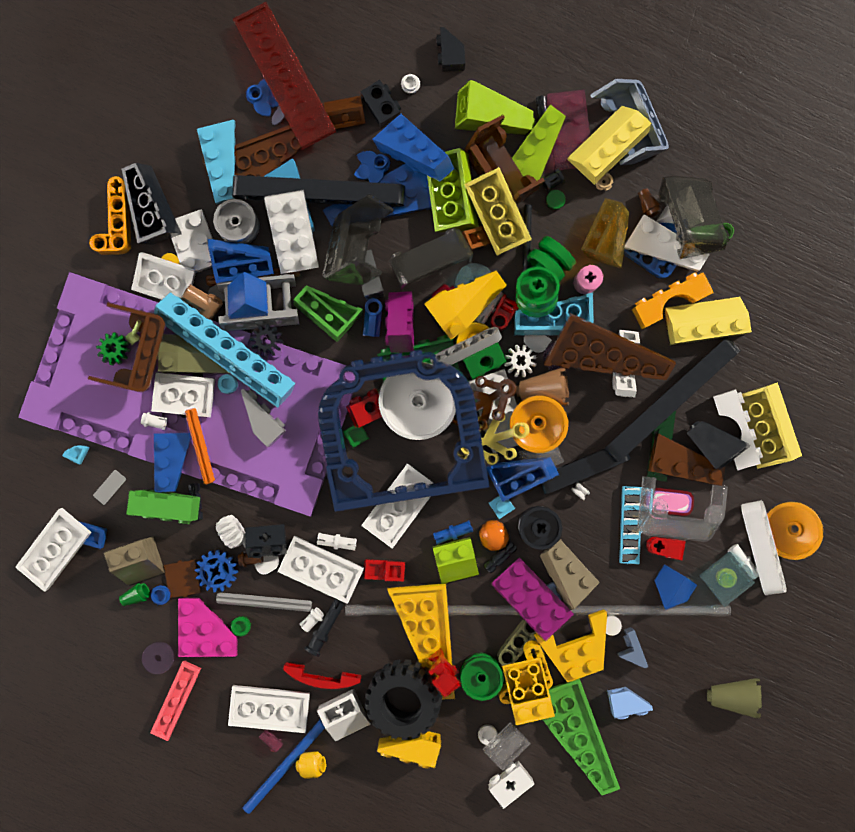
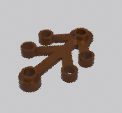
(487, 400)

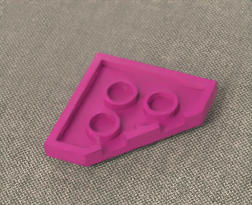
(202, 631)

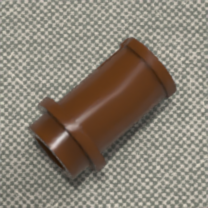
(243, 560)

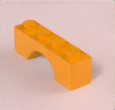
(693, 290)

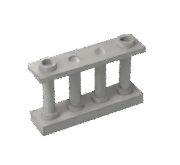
(274, 318)

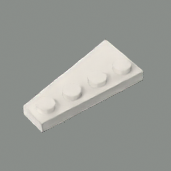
(659, 242)

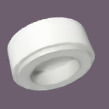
(613, 625)
(487, 734)

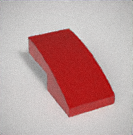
(384, 570)

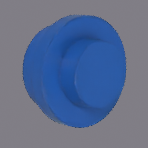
(160, 595)

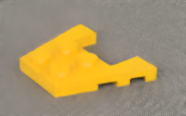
(582, 655)

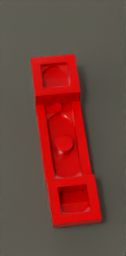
(297, 672)

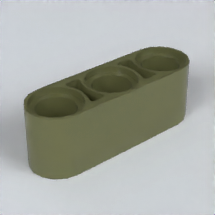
(508, 646)

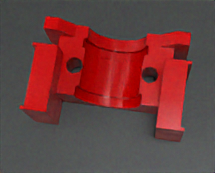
(445, 679)

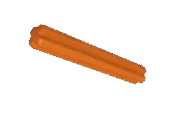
(199, 445)

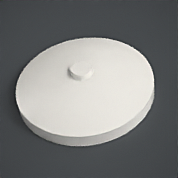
(416, 406)

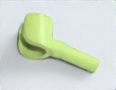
(133, 337)

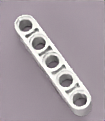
(763, 548)

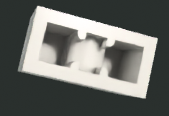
(508, 793)

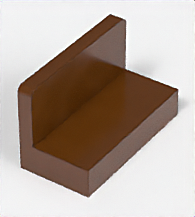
(345, 112)

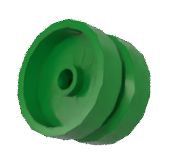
(552, 256)
(537, 291)
(480, 687)

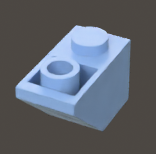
(626, 702)

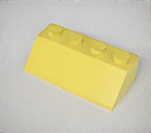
(610, 143)
(497, 211)
(707, 320)
(771, 425)

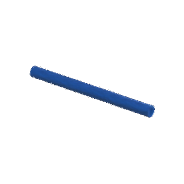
(284, 767)

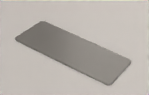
(109, 487)

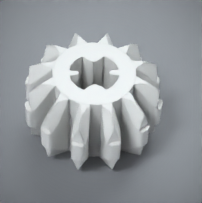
(527, 362)
(230, 531)

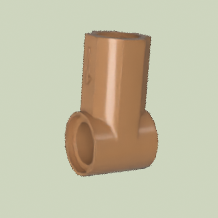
(206, 304)

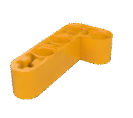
(114, 217)

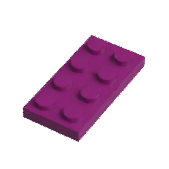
(532, 599)

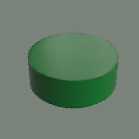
(555, 200)
(240, 626)

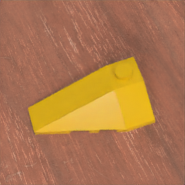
(462, 305)

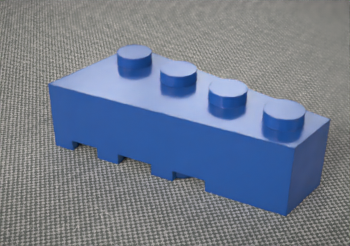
(411, 146)

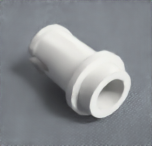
(153, 421)
(315, 616)

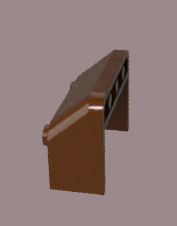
(488, 152)
(149, 345)

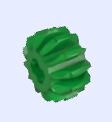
(120, 347)

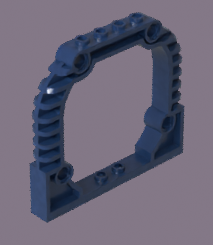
(351, 490)

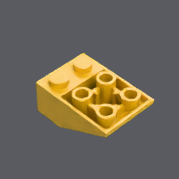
(528, 691)
(419, 750)

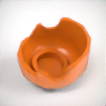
(493, 535)

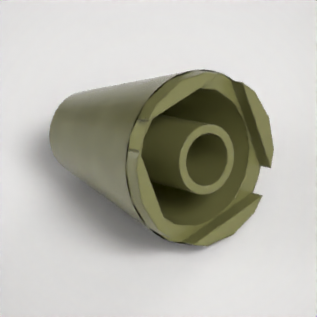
(737, 696)

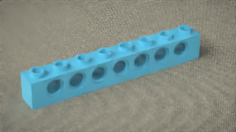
(182, 321)

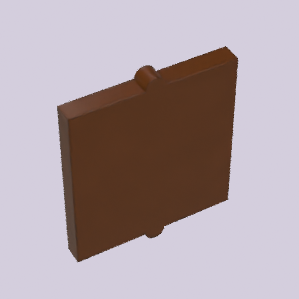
(182, 578)

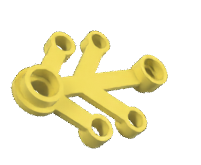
(490, 439)

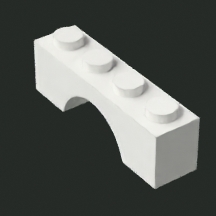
(730, 405)

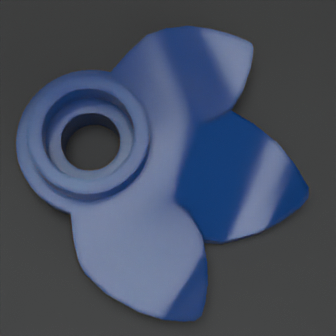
(265, 99)
(370, 168)

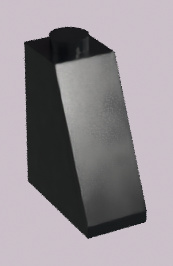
(716, 444)

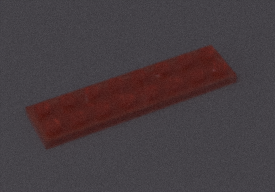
(284, 75)

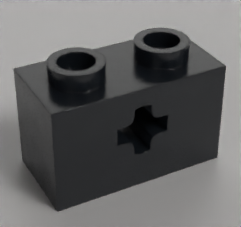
(265, 541)

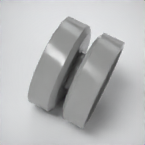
(236, 211)

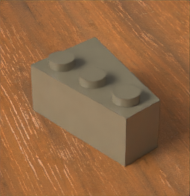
(569, 575)

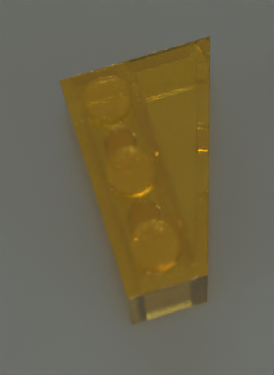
(608, 234)

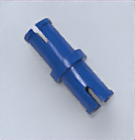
(453, 532)

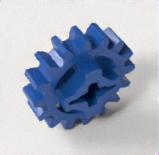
(208, 567)

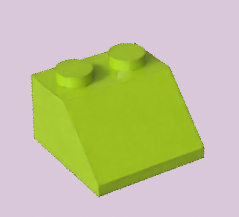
(455, 560)

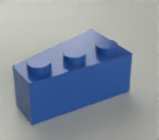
(233, 259)
(521, 475)

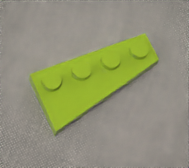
(538, 145)

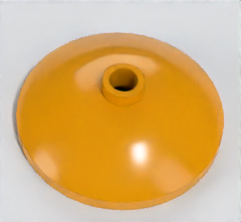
(549, 432)
(791, 543)

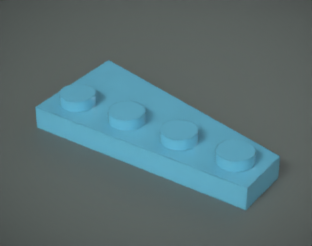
(219, 156)

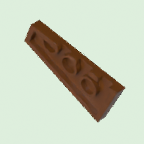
(681, 462)

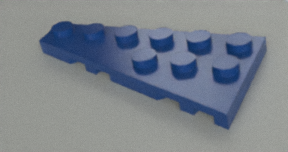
(416, 192)

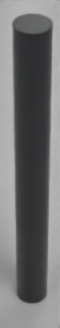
(527, 245)

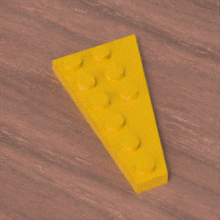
(425, 620)

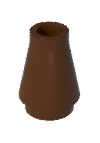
(649, 204)

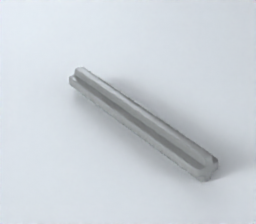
(264, 602)

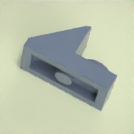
(634, 653)

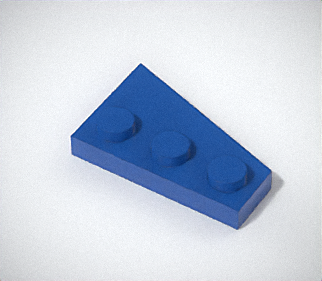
(169, 457)

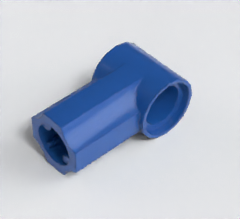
(372, 321)

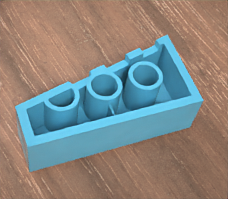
(554, 322)

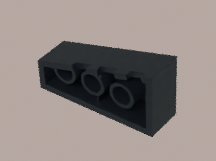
(148, 205)

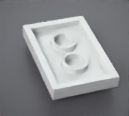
(193, 242)
(160, 277)
(180, 392)

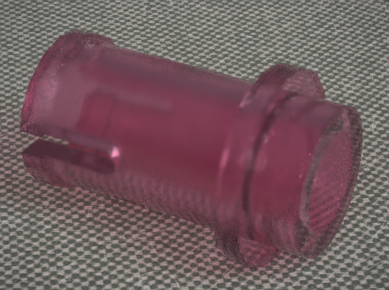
(271, 740)

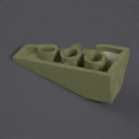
(181, 357)

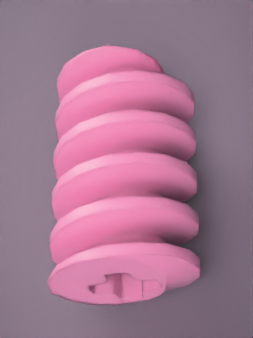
(592, 274)

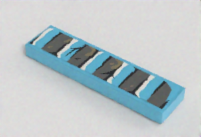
(629, 532)

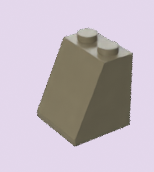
(135, 561)

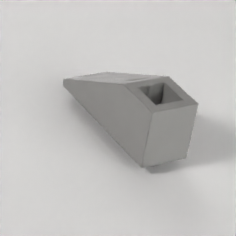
(261, 421)

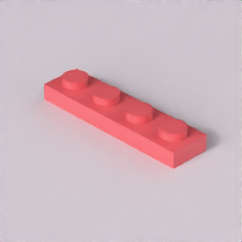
(175, 700)

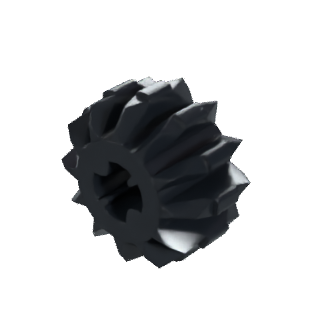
(260, 343)

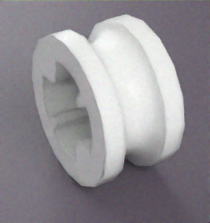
(580, 491)

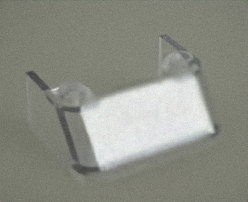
(655, 521)

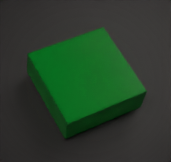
(356, 435)

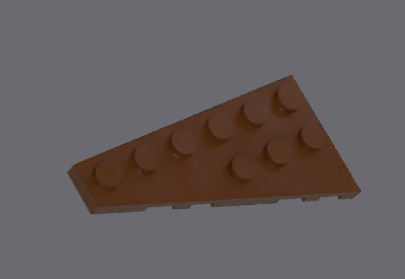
(264, 153)
(600, 350)

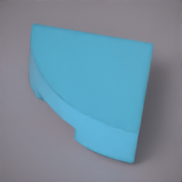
(76, 453)

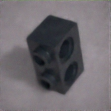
(376, 106)

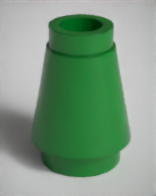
(136, 594)

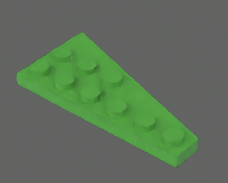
(579, 734)

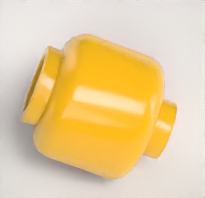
(311, 765)

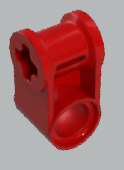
(505, 311)
(668, 547)

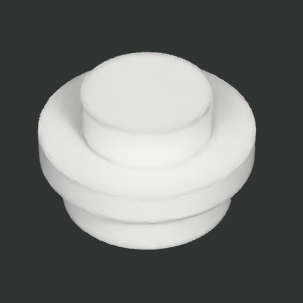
(410, 83)

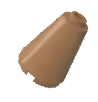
(549, 384)

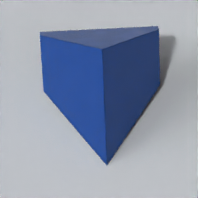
(673, 587)

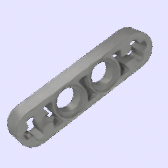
(469, 346)

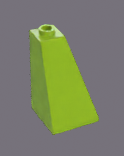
(481, 105)

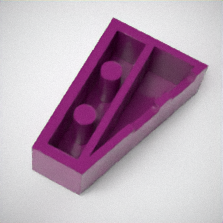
(400, 322)

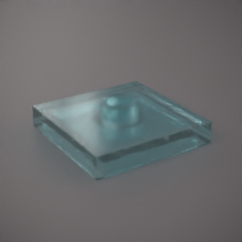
(727, 579)

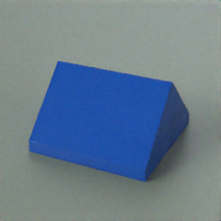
(247, 297)

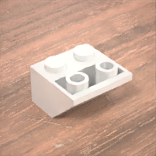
(343, 715)

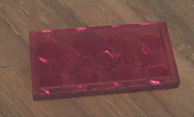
(574, 128)

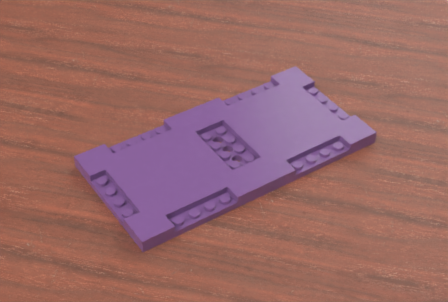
(111, 416)

